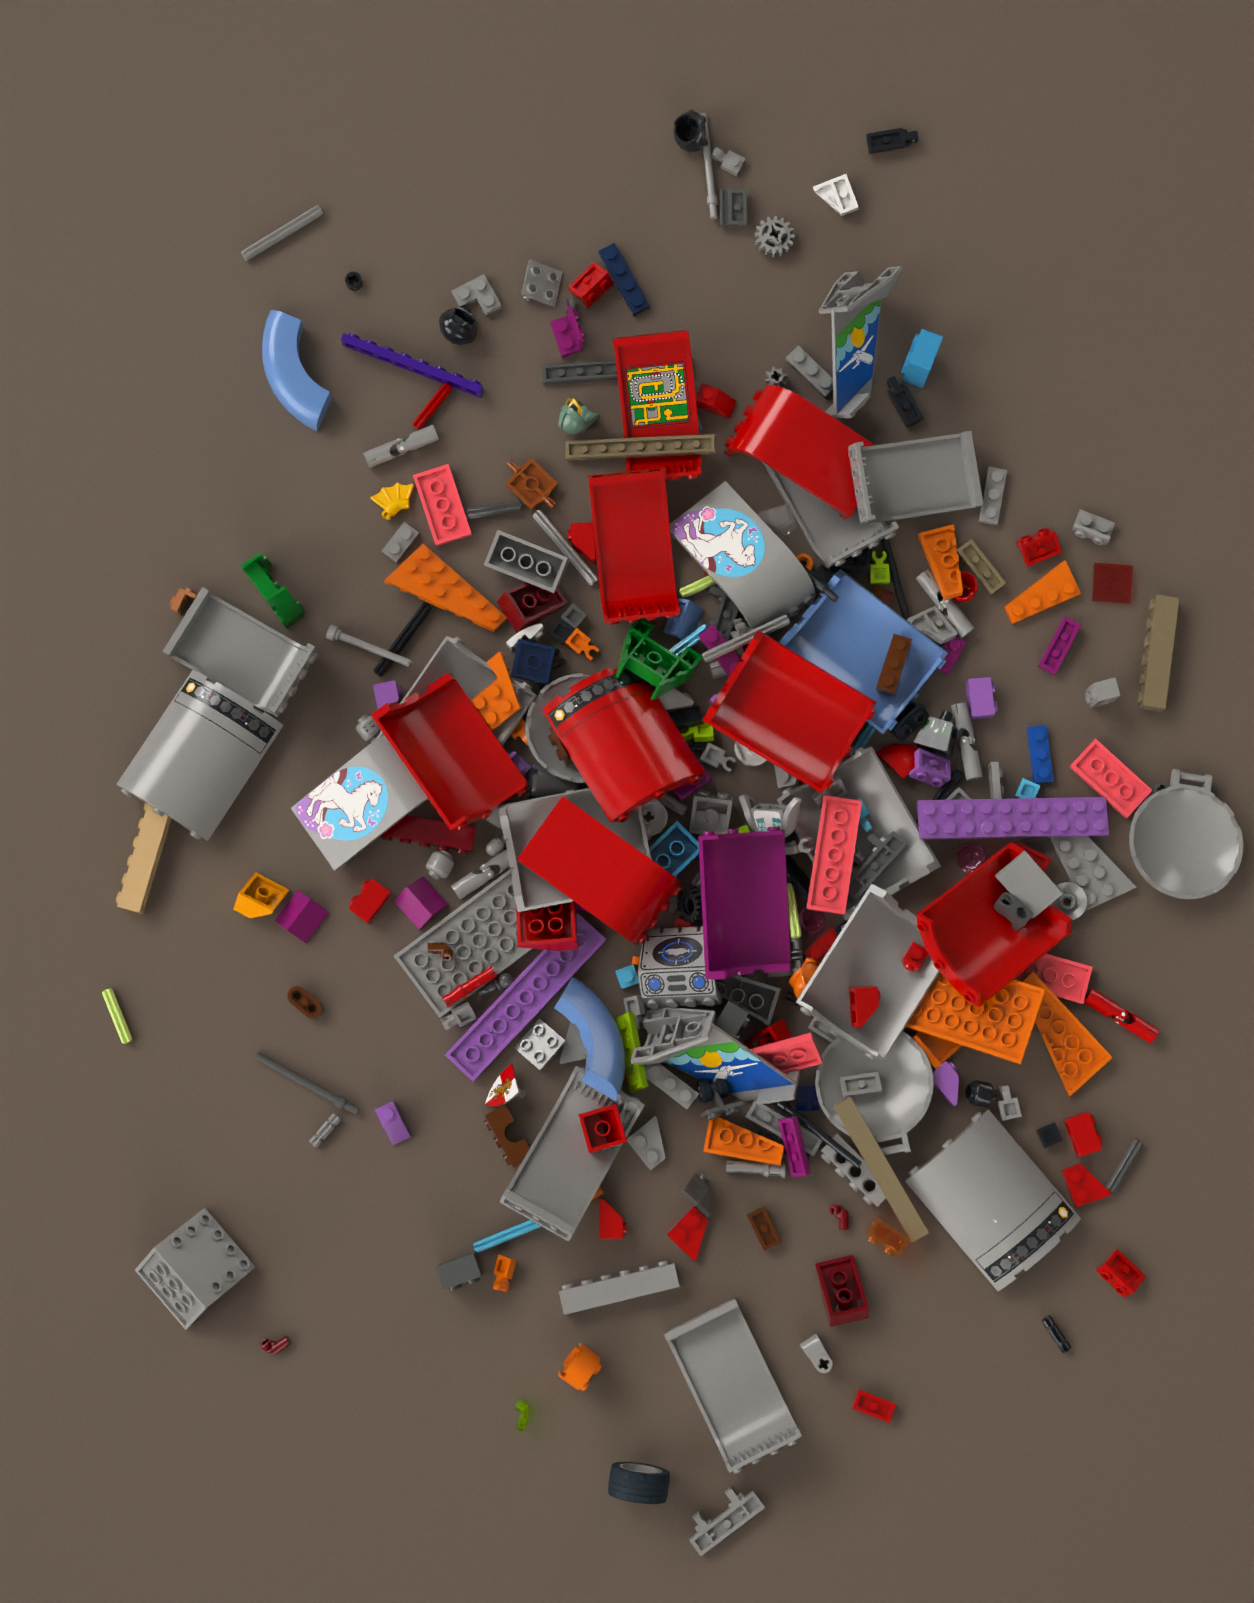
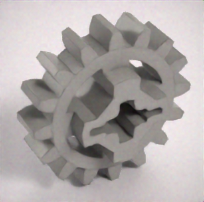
(770, 243)

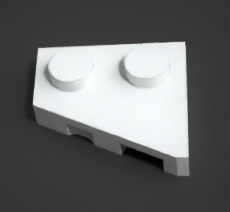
(838, 194)

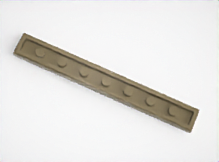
(640, 447)
(881, 1169)

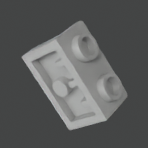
(1092, 527)

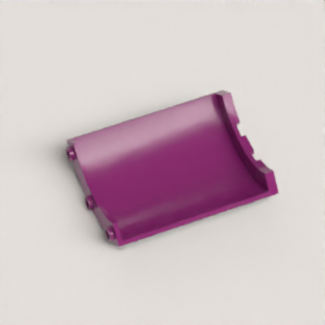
(744, 902)

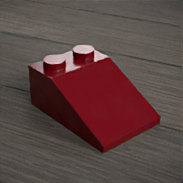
(529, 605)
(842, 1291)

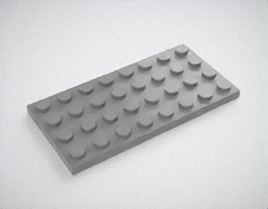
(479, 934)

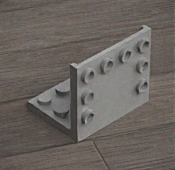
(194, 1267)

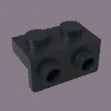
(909, 721)

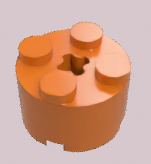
(580, 1366)

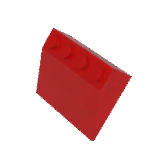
(548, 928)

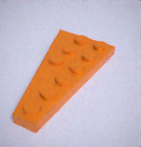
(441, 586)
(1069, 1043)

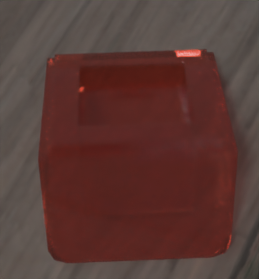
(883, 594)

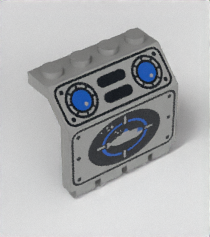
(674, 969)

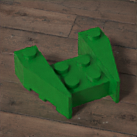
(278, 598)
(654, 661)

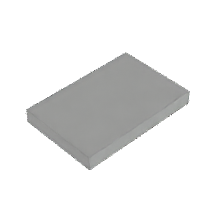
(1029, 883)

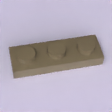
(980, 567)

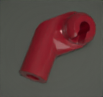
(274, 1347)

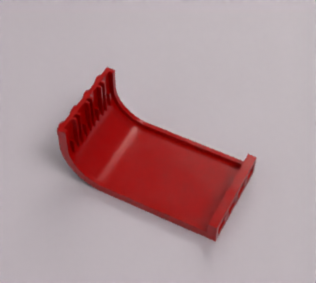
(633, 545)

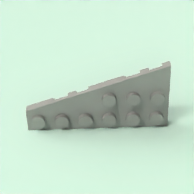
(1090, 869)

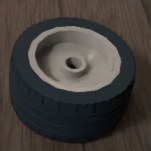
(638, 1482)

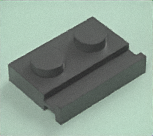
(733, 207)

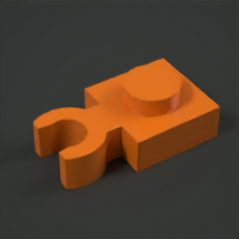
(580, 643)

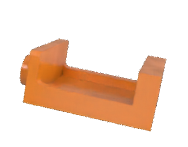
(936, 1049)

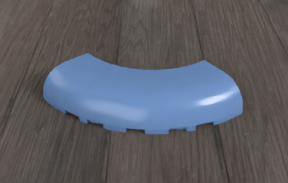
(286, 374)
(599, 1035)

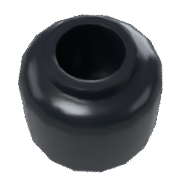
(980, 1093)

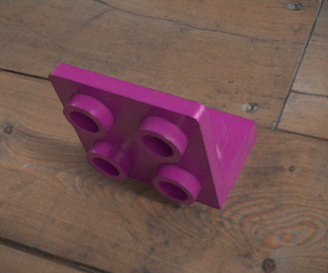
(568, 333)

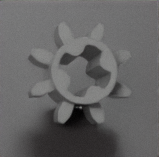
(778, 374)

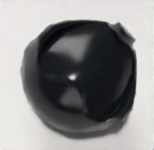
(690, 131)
(458, 326)

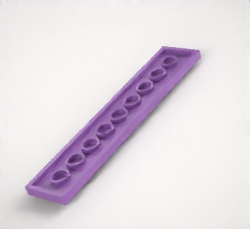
(1012, 818)
(521, 1002)

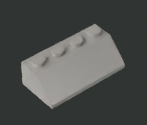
(526, 561)

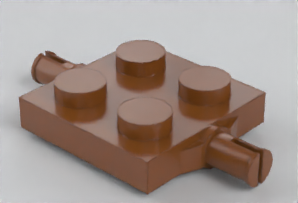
(531, 484)

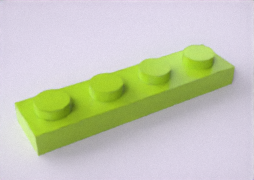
(635, 1073)

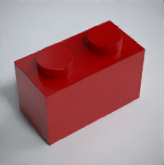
(369, 900)
(1083, 1134)

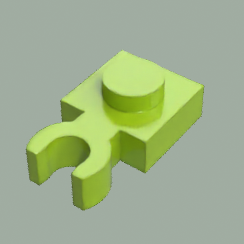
(879, 571)
(700, 733)

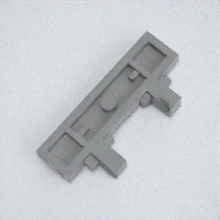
(714, 1531)

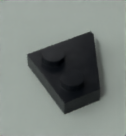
(857, 565)

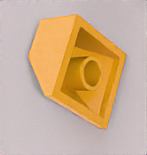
(259, 897)

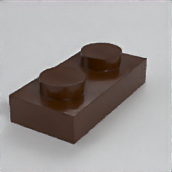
(763, 1228)

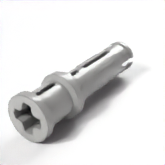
(755, 1168)

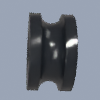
(350, 276)

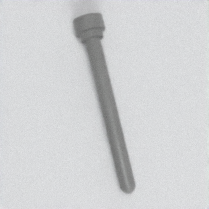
(334, 633)

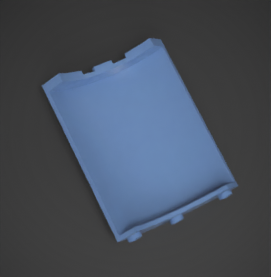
(853, 641)

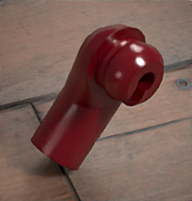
(840, 1213)

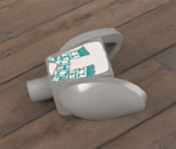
(771, 815)

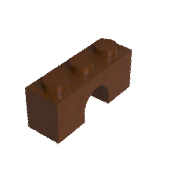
(893, 665)
(498, 1121)

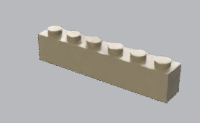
(1158, 653)

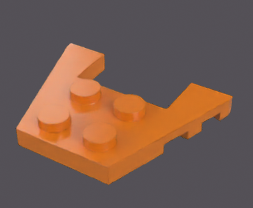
(499, 699)

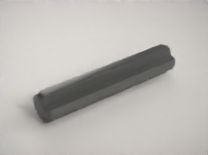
(493, 509)
(1124, 1165)

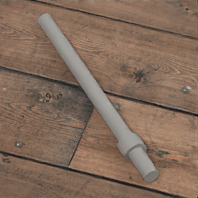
(712, 199)

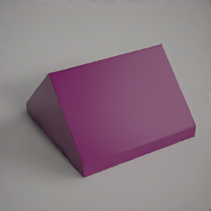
(420, 902)
(301, 916)

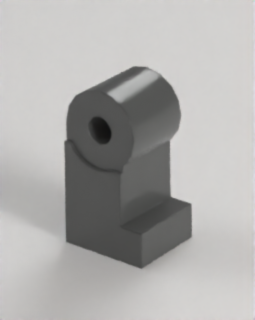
(1013, 910)

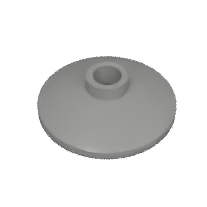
(1076, 895)

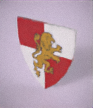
(504, 1088)

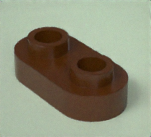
(305, 1002)

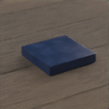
(533, 662)

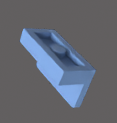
(685, 622)

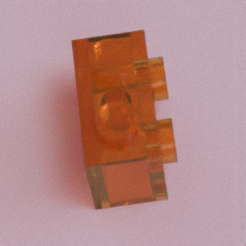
(890, 1238)

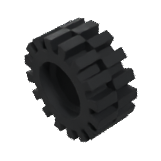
(690, 904)

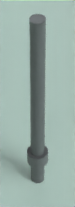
(340, 1101)

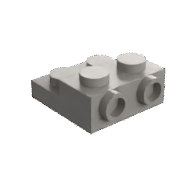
(710, 812)

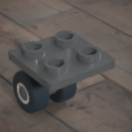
(716, 1091)

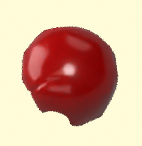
(969, 587)

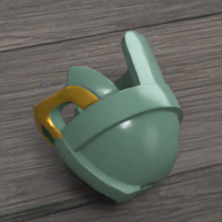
(576, 417)

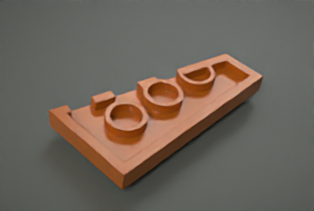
(942, 556)
(1044, 594)
(737, 1142)

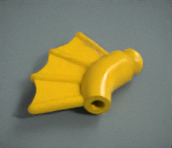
(393, 499)

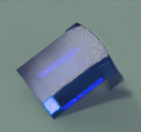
(806, 1098)

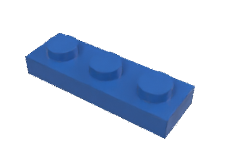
(1039, 754)

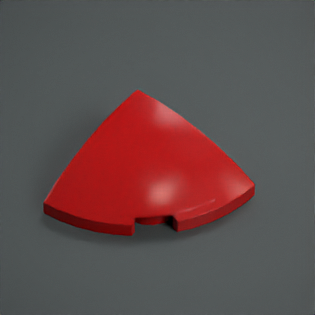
(898, 758)

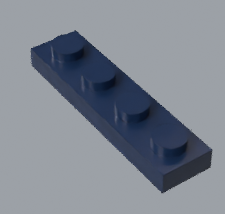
(623, 279)

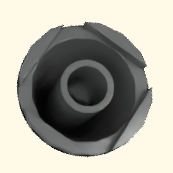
(545, 784)

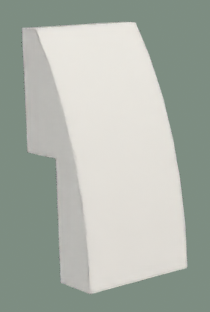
(530, 633)

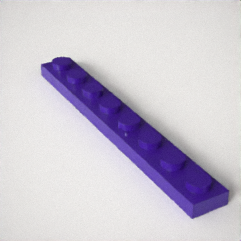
(419, 367)

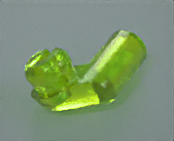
(523, 1419)

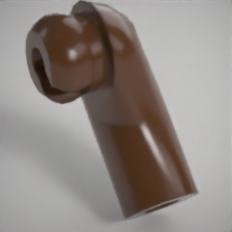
(443, 949)

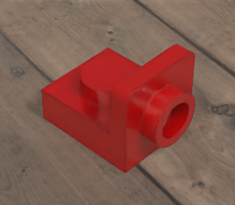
(914, 957)

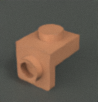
(179, 601)

